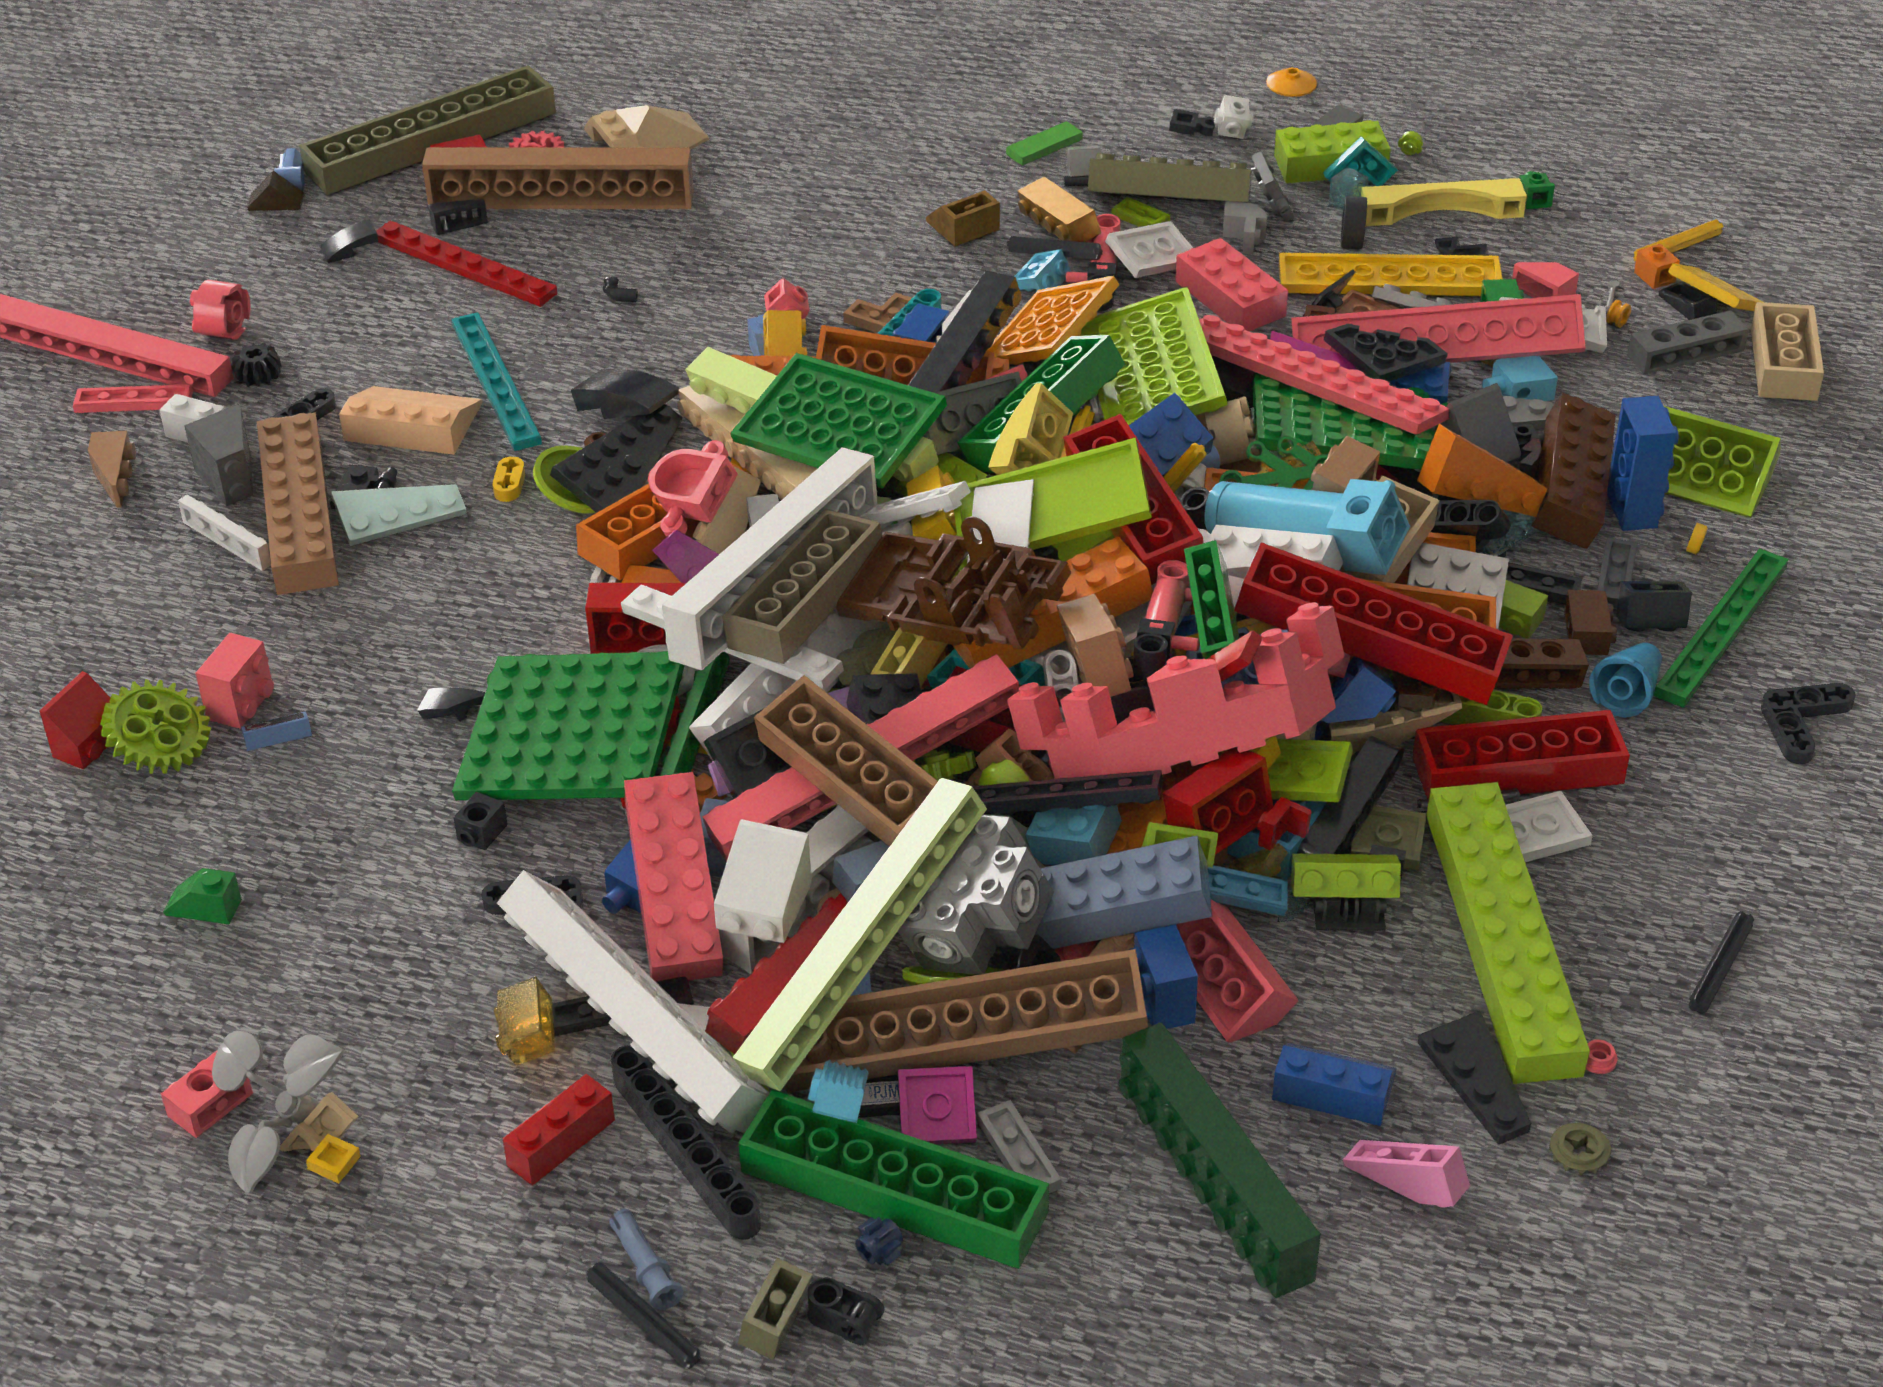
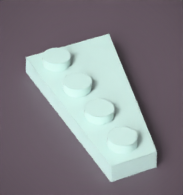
(389, 511)

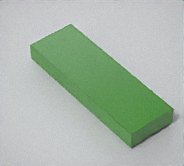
(1044, 143)

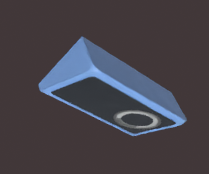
(276, 731)

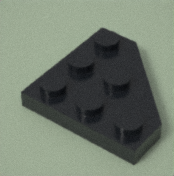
(1384, 353)

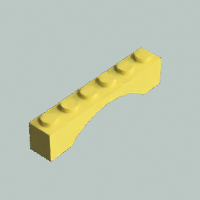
(1489, 197)

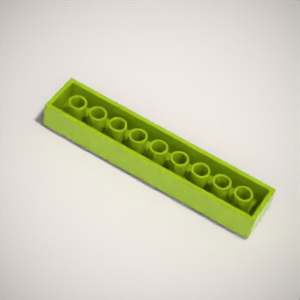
(1507, 935)

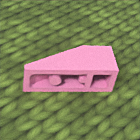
(1414, 1170)

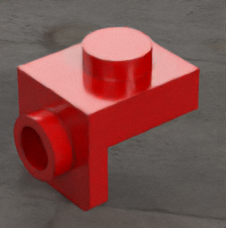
(1281, 818)

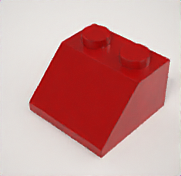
(74, 721)

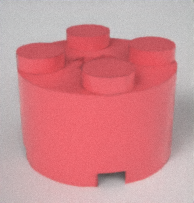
(219, 309)

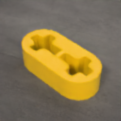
(514, 480)

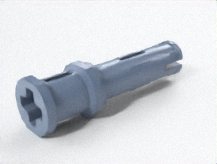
(651, 1270)

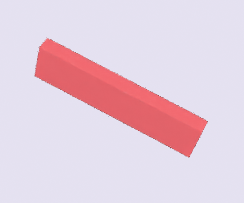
(127, 398)

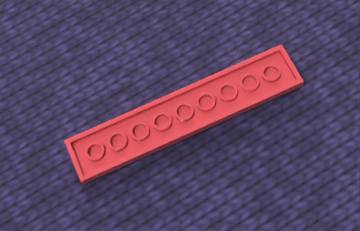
(1470, 329)
(1322, 377)

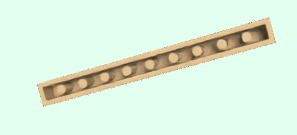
(719, 420)

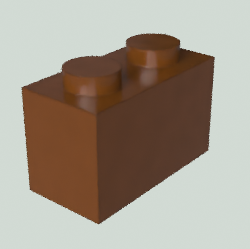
(1590, 620)

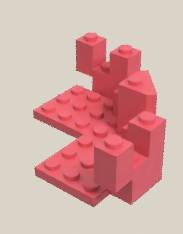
(1192, 710)

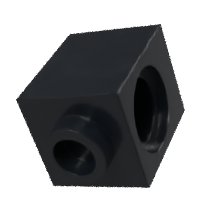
(480, 821)

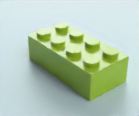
(1309, 151)

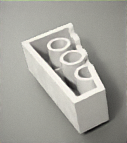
(1241, 544)

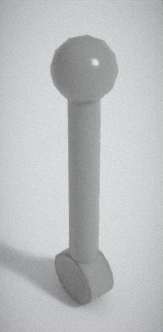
(1613, 286)

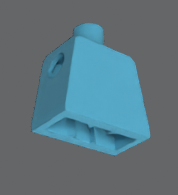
(1523, 378)

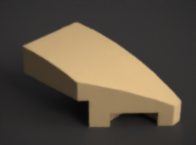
(328, 1117)

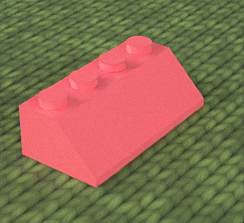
(1234, 977)

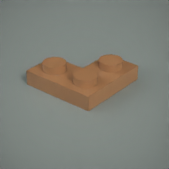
(873, 316)

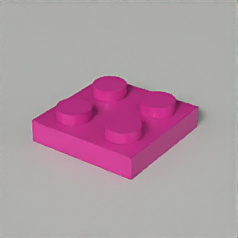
(938, 1104)

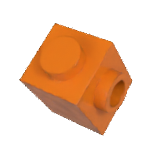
(1653, 266)

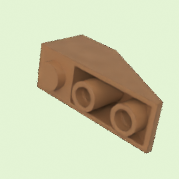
(111, 462)

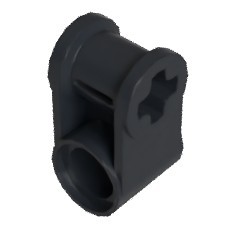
(845, 1309)

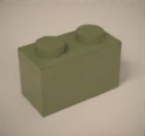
(775, 1308)

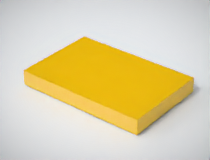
(1714, 287)

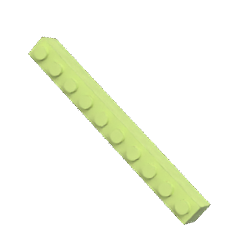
(742, 384)
(859, 934)

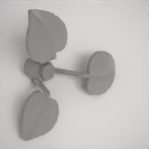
(306, 1064)

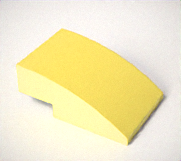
(1032, 432)

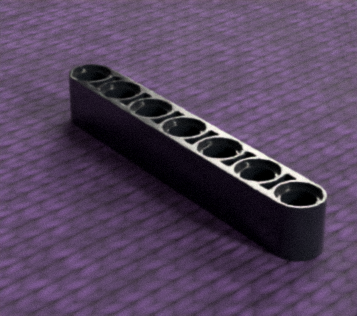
(686, 1143)

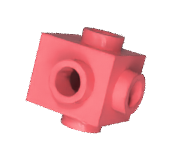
(787, 297)

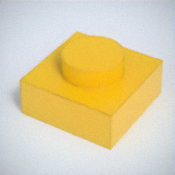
(333, 1158)

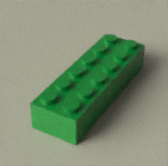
(1069, 373)

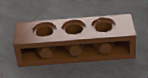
(1543, 664)

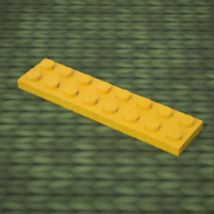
(1420, 273)

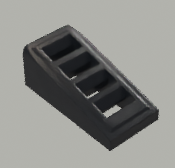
(449, 225)
(1691, 303)

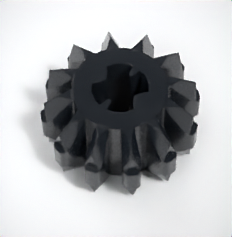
(256, 364)

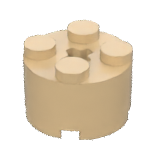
(1232, 430)

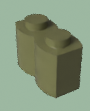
(864, 653)

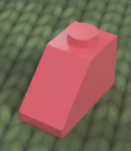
(1545, 279)

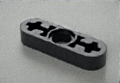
(319, 401)

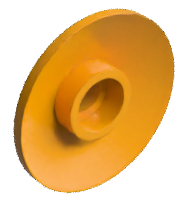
(1291, 82)

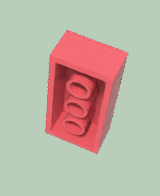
(1231, 285)

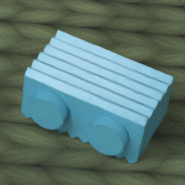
(838, 1090)

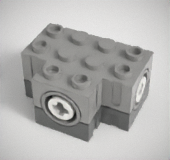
(979, 901)

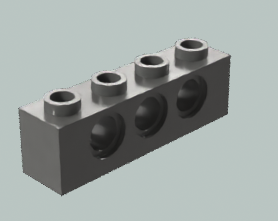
(1687, 342)

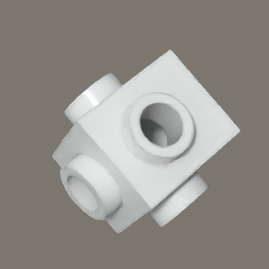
(1233, 117)

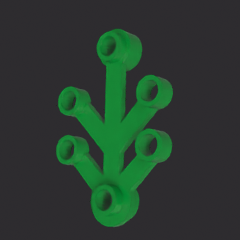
(1283, 473)

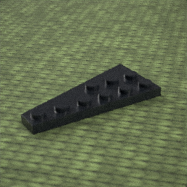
(618, 460)

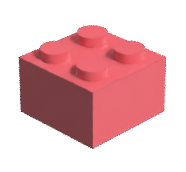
(235, 680)

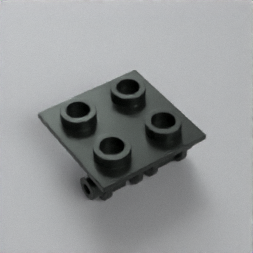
(1349, 913)

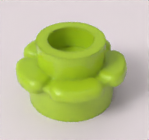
(1410, 143)

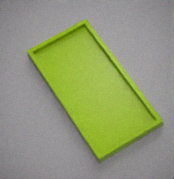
(1077, 494)

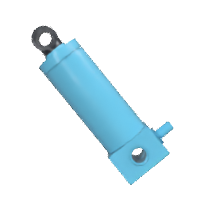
(1363, 519)

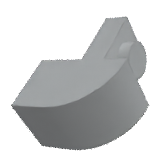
(1245, 222)

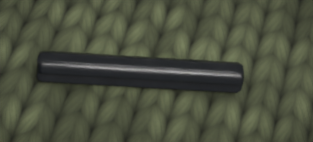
(1069, 248)
(1721, 962)
(643, 1315)

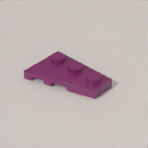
(683, 555)

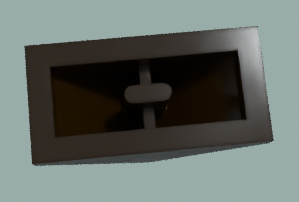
(275, 194)

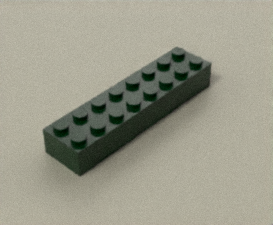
(1219, 1161)

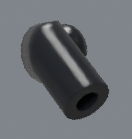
(619, 294)

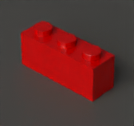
(558, 1129)

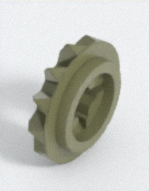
(1573, 1136)

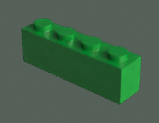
(1211, 597)

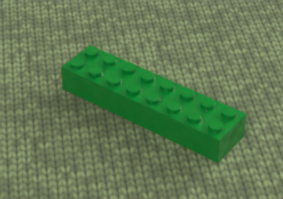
(896, 1178)

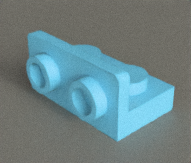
(1043, 271)

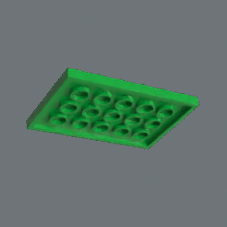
(826, 406)

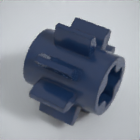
(879, 1241)

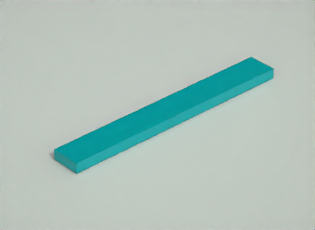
(496, 382)

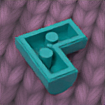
(1365, 160)

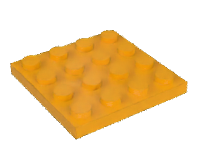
(1051, 319)

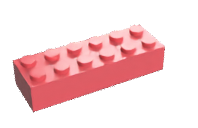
(673, 877)

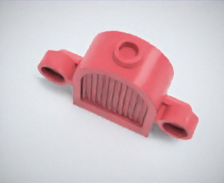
(691, 484)

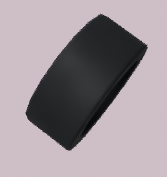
(1353, 222)

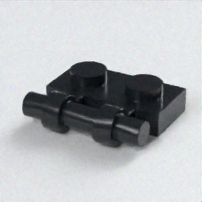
(364, 477)

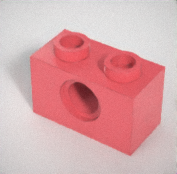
(196, 1100)

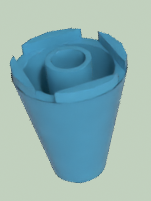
(1626, 679)

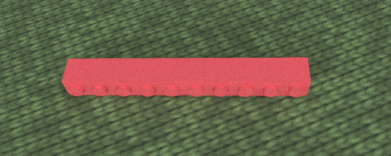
(113, 346)
(912, 729)

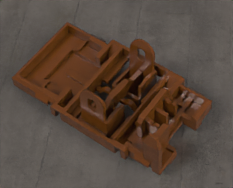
(907, 576)

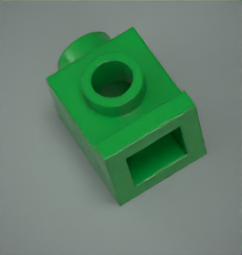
(1537, 182)

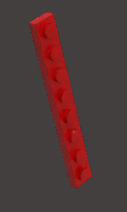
(466, 263)

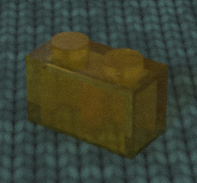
(525, 1021)

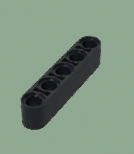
(1476, 516)
(1362, 789)

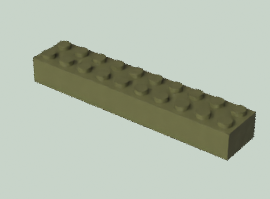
(403, 135)

